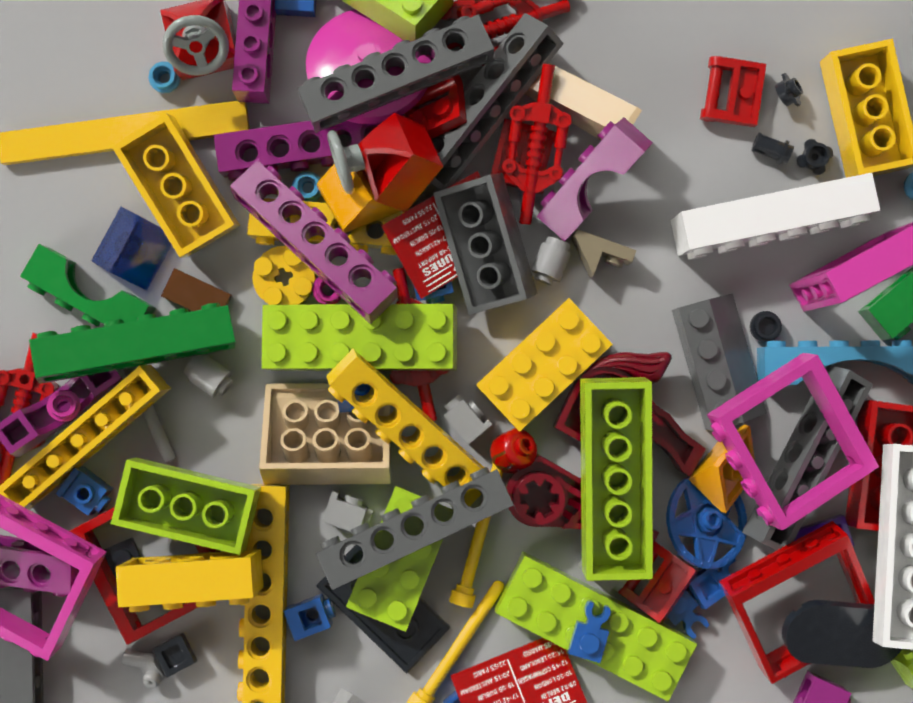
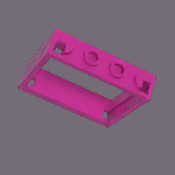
(856, 270)
(837, 417)
(64, 546)

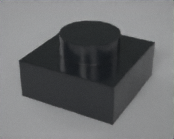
(121, 553)
(175, 655)

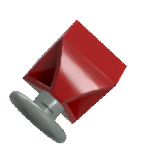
(199, 38)
(394, 158)

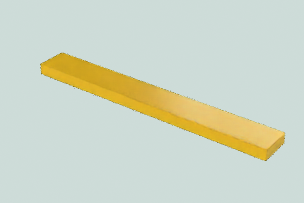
(101, 134)

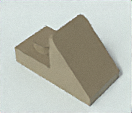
(593, 247)

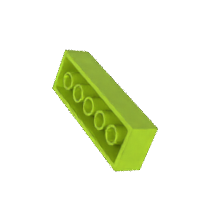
(323, 334)
(616, 478)
(636, 646)

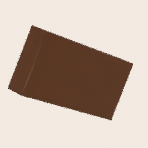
(192, 292)

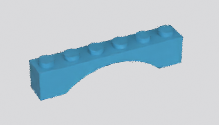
(895, 357)

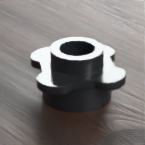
(789, 90)
(823, 154)

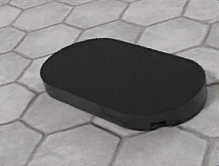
(835, 635)

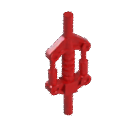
(506, 23)
(541, 112)
(417, 379)
(25, 380)

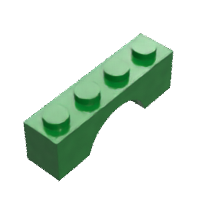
(55, 274)

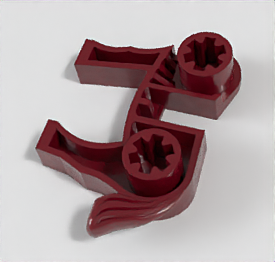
(551, 495)

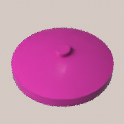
(348, 41)

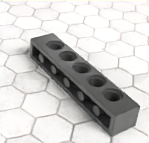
(387, 88)
(494, 93)
(807, 457)
(340, 571)

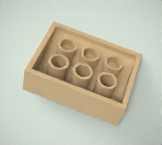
(314, 443)

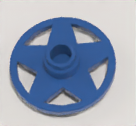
(705, 525)

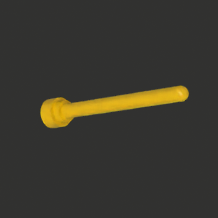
(464, 592)
(426, 694)

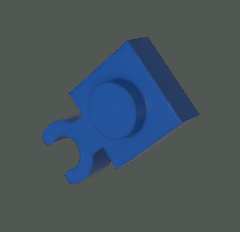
(706, 585)
(683, 612)
(590, 638)

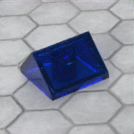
(132, 249)

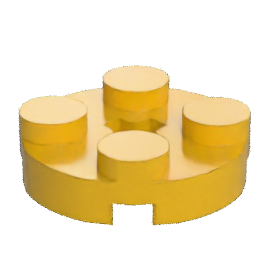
(275, 293)

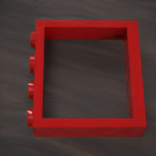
(780, 567)
(105, 581)

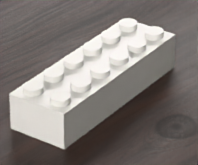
(775, 214)
(895, 550)

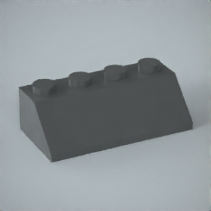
(485, 243)
(716, 354)

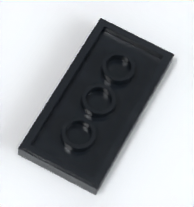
(401, 646)

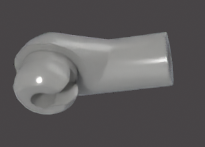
(147, 663)

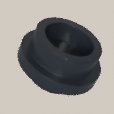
(765, 326)

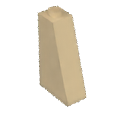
(586, 103)

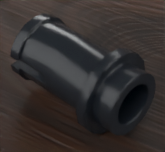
(772, 148)

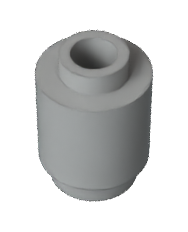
(551, 260)
(208, 375)

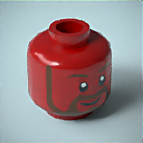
(513, 451)

